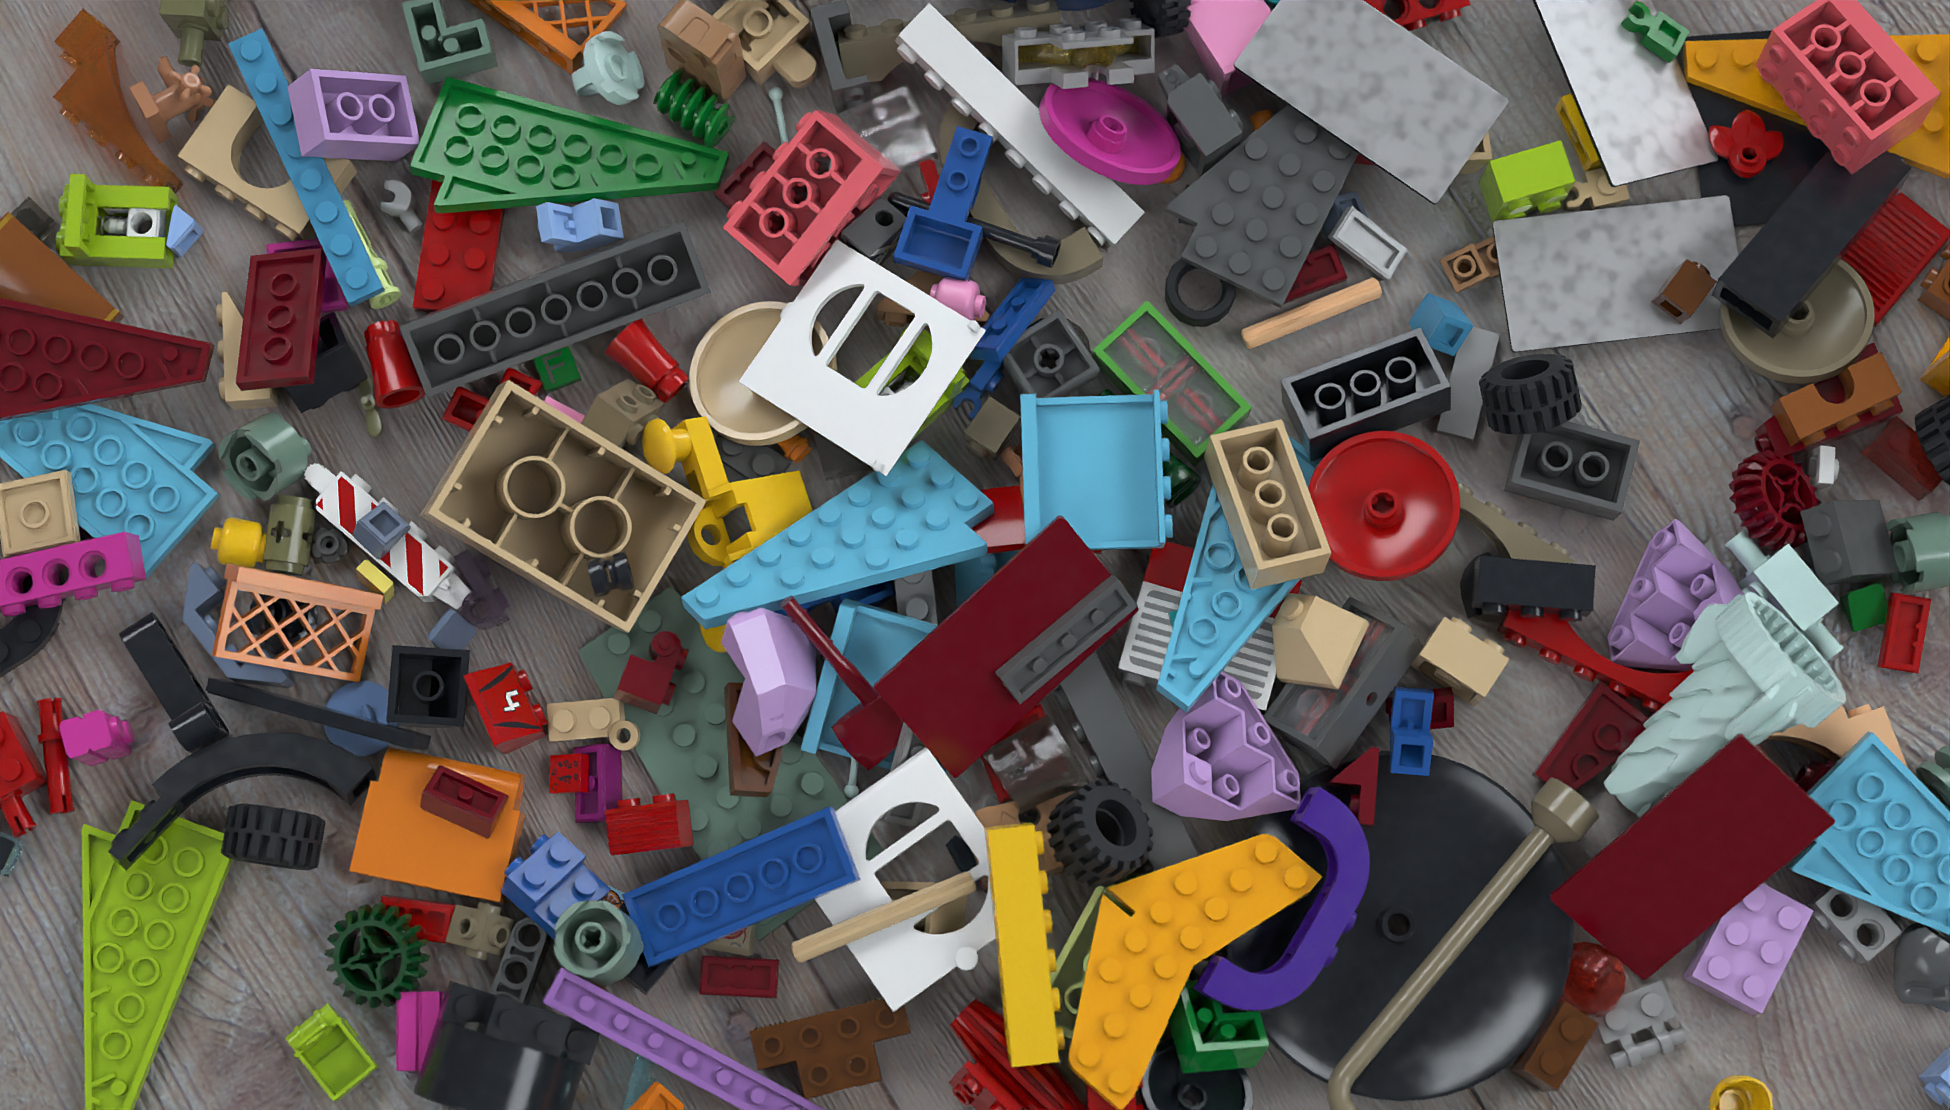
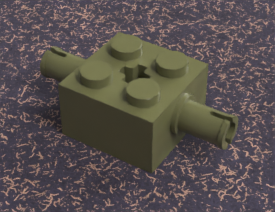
(194, 23)

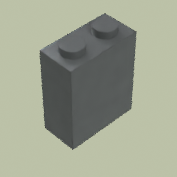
(1849, 541)

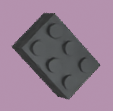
(1574, 468)

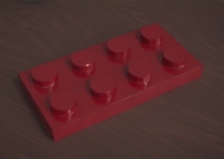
(281, 319)

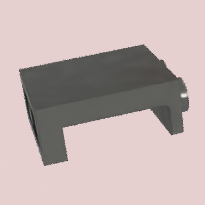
(826, 22)

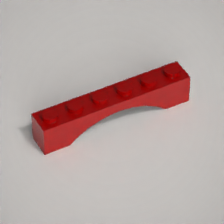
(1560, 643)

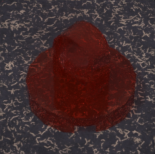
(1593, 980)

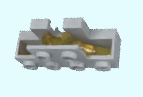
(1073, 55)

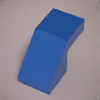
(1410, 731)

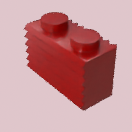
(649, 826)

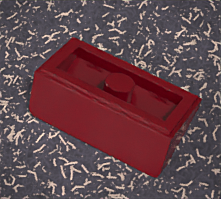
(463, 801)

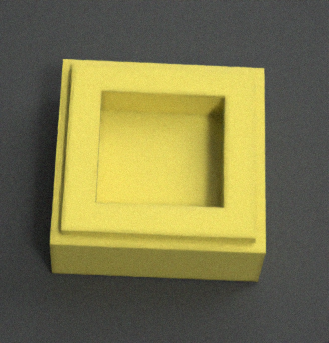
(375, 580)

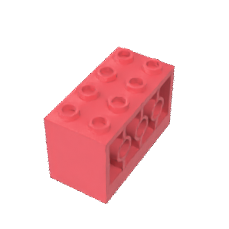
(1846, 80)
(833, 201)

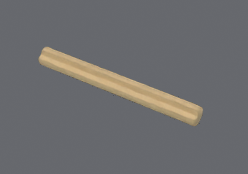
(883, 917)

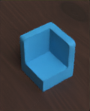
(1441, 323)

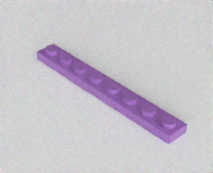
(668, 1046)

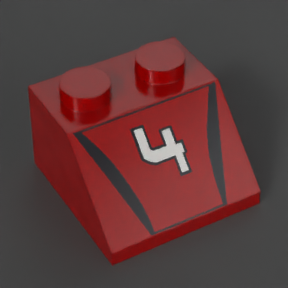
(506, 706)

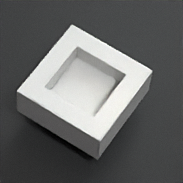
(1822, 467)

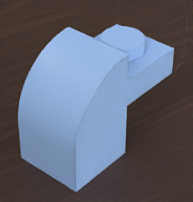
(580, 226)

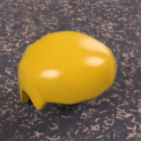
(1740, 1093)

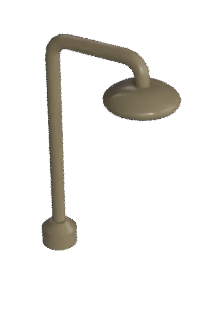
(1558, 817)

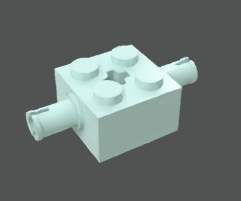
(1790, 588)

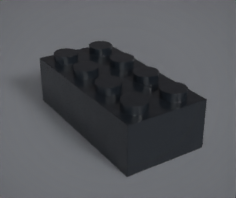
(1366, 392)

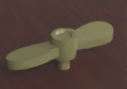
(373, 419)

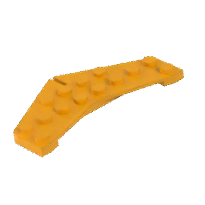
(1145, 959)

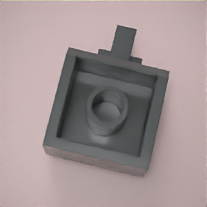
(1199, 118)

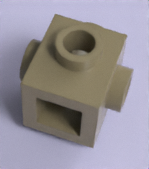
(487, 930)

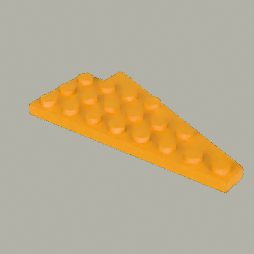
(1731, 71)

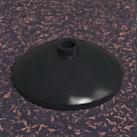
(1209, 1090)

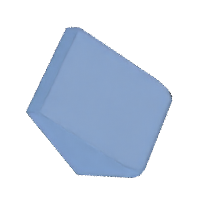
(182, 232)

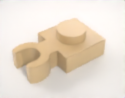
(1597, 191)

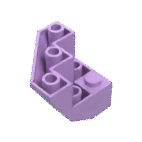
(1666, 599)
(777, 674)
(1223, 759)

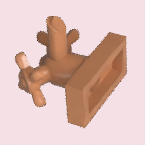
(182, 94)

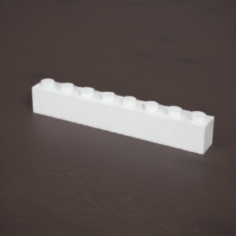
(1016, 124)

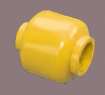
(239, 542)

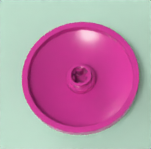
(1111, 132)

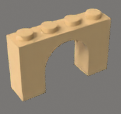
(215, 156)

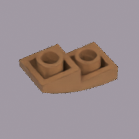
(1471, 265)

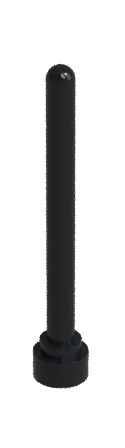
(1042, 249)

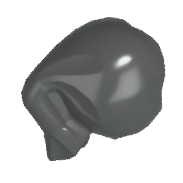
(1922, 967)

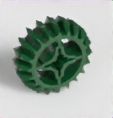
(374, 940)

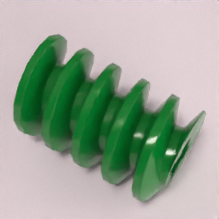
(693, 110)

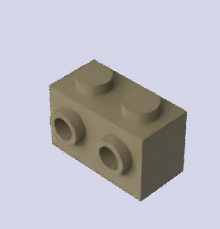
(623, 412)

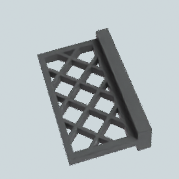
(1066, 639)

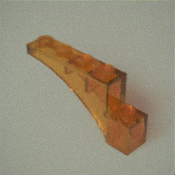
(97, 100)

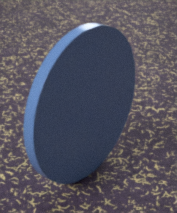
(364, 700)

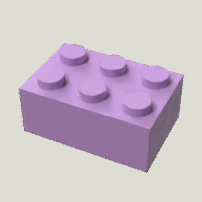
(353, 115)
(1749, 949)

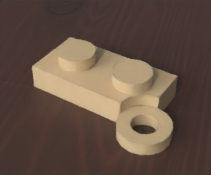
(591, 720)

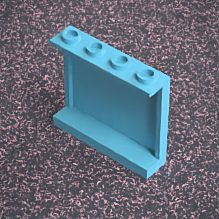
(1097, 468)
(874, 644)

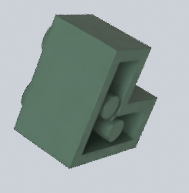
(446, 49)

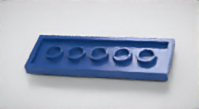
(741, 886)

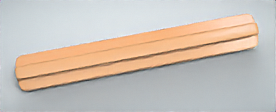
(1311, 313)

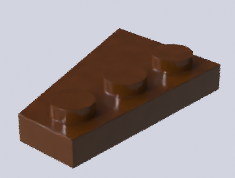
(747, 773)

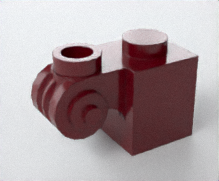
(647, 682)

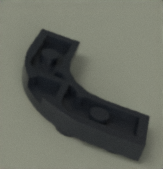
(28, 632)

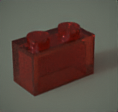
(1901, 457)

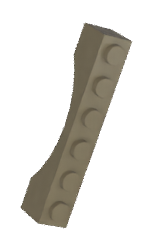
(874, 49)
(1509, 538)

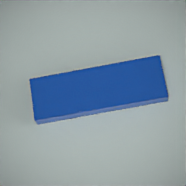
(1012, 318)

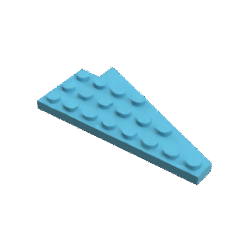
(122, 472)
(857, 539)
(1217, 606)
(1885, 838)

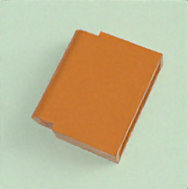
(423, 850)

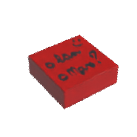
(569, 773)

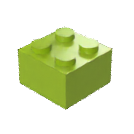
(1527, 182)

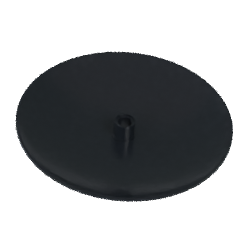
(1429, 860)

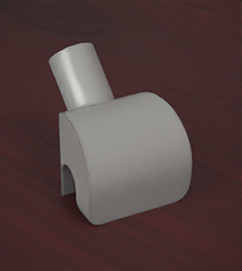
(403, 204)

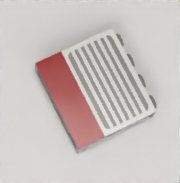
(1152, 629)

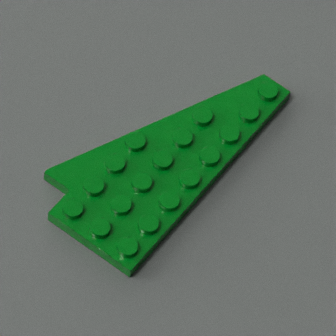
(525, 152)

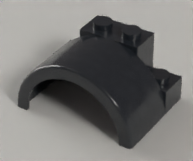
(507, 1064)

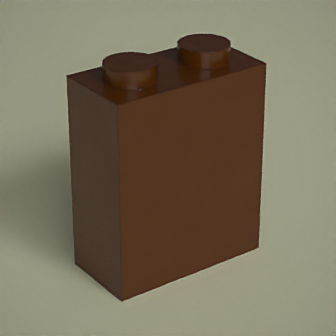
(1555, 1048)

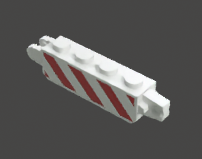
(411, 560)

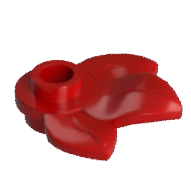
(1748, 139)

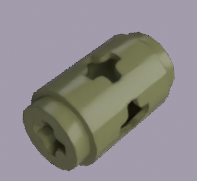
(294, 517)

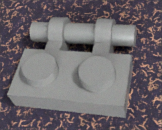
(1634, 1012)

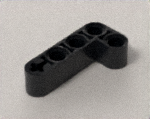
(190, 709)

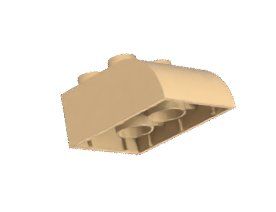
(556, 494)

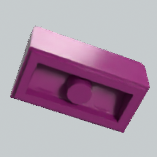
(603, 783)

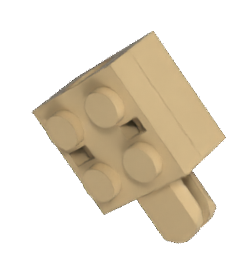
(770, 40)

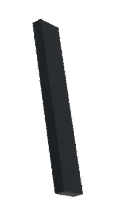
(318, 714)

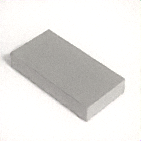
(1367, 243)

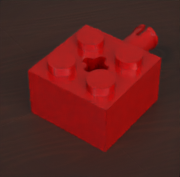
(19, 774)

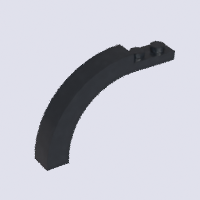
(235, 760)

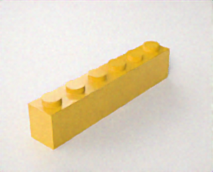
(1022, 944)

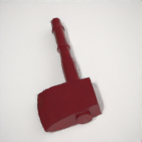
(871, 727)

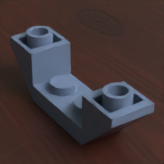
(201, 596)

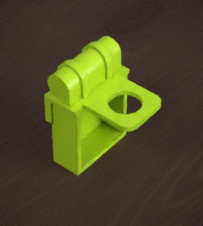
(332, 1052)

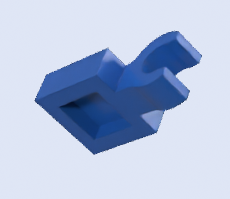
(986, 378)

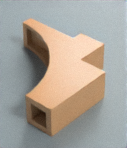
(1839, 734)

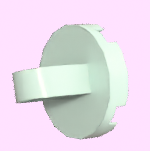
(609, 70)

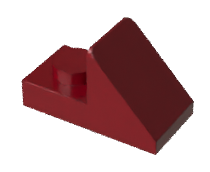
(1363, 777)

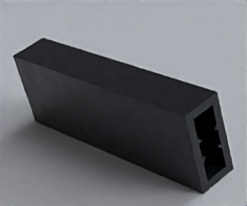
(1807, 239)

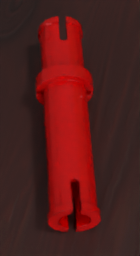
(55, 756)

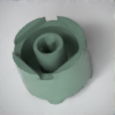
(264, 457)
(1921, 551)
(580, 954)

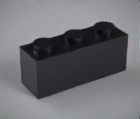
(1533, 588)

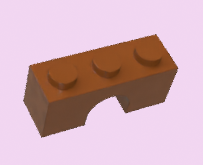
(1807, 415)

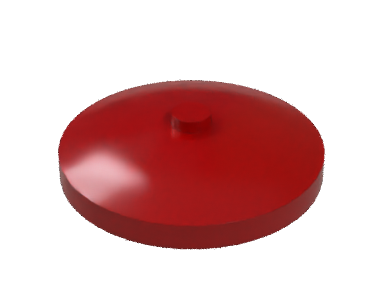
(1385, 505)

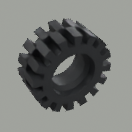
(1165, 16)

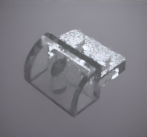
(893, 128)

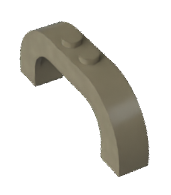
(1077, 253)

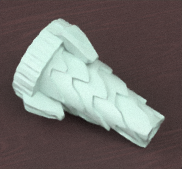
(1748, 679)

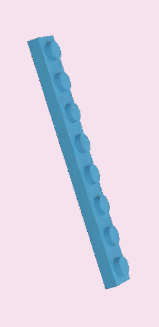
(308, 174)

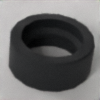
(1190, 316)

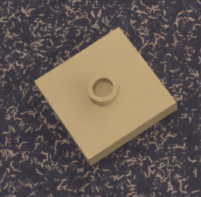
(37, 514)

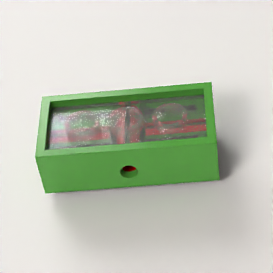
(1152, 355)

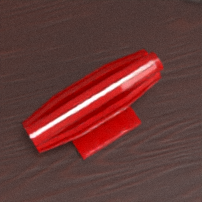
(992, 1080)

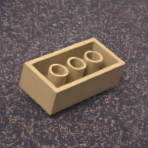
(1267, 504)

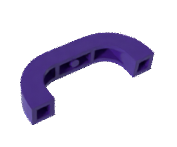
(1322, 925)

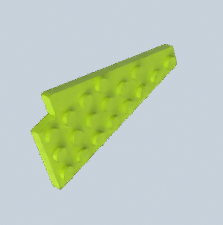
(140, 947)

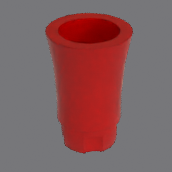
(647, 361)
(391, 366)

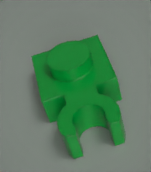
(1659, 32)

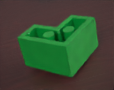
(1214, 1039)

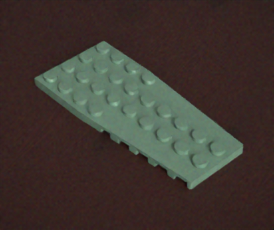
(688, 741)

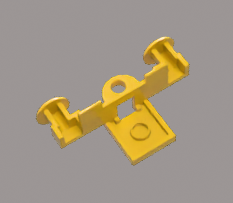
(769, 501)

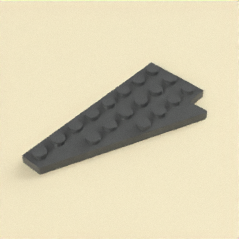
(1264, 205)

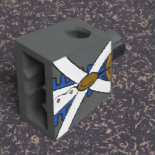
(875, 231)

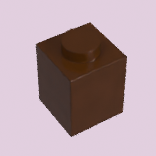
(1684, 290)

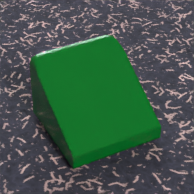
(1865, 607)

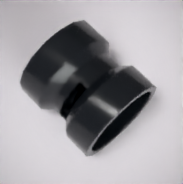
(619, 572)

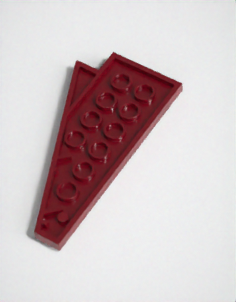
(77, 360)

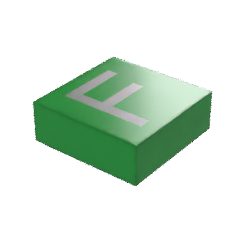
(557, 369)

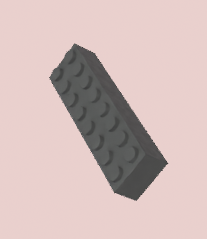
(555, 308)

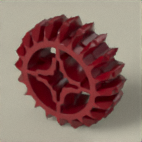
(1770, 497)

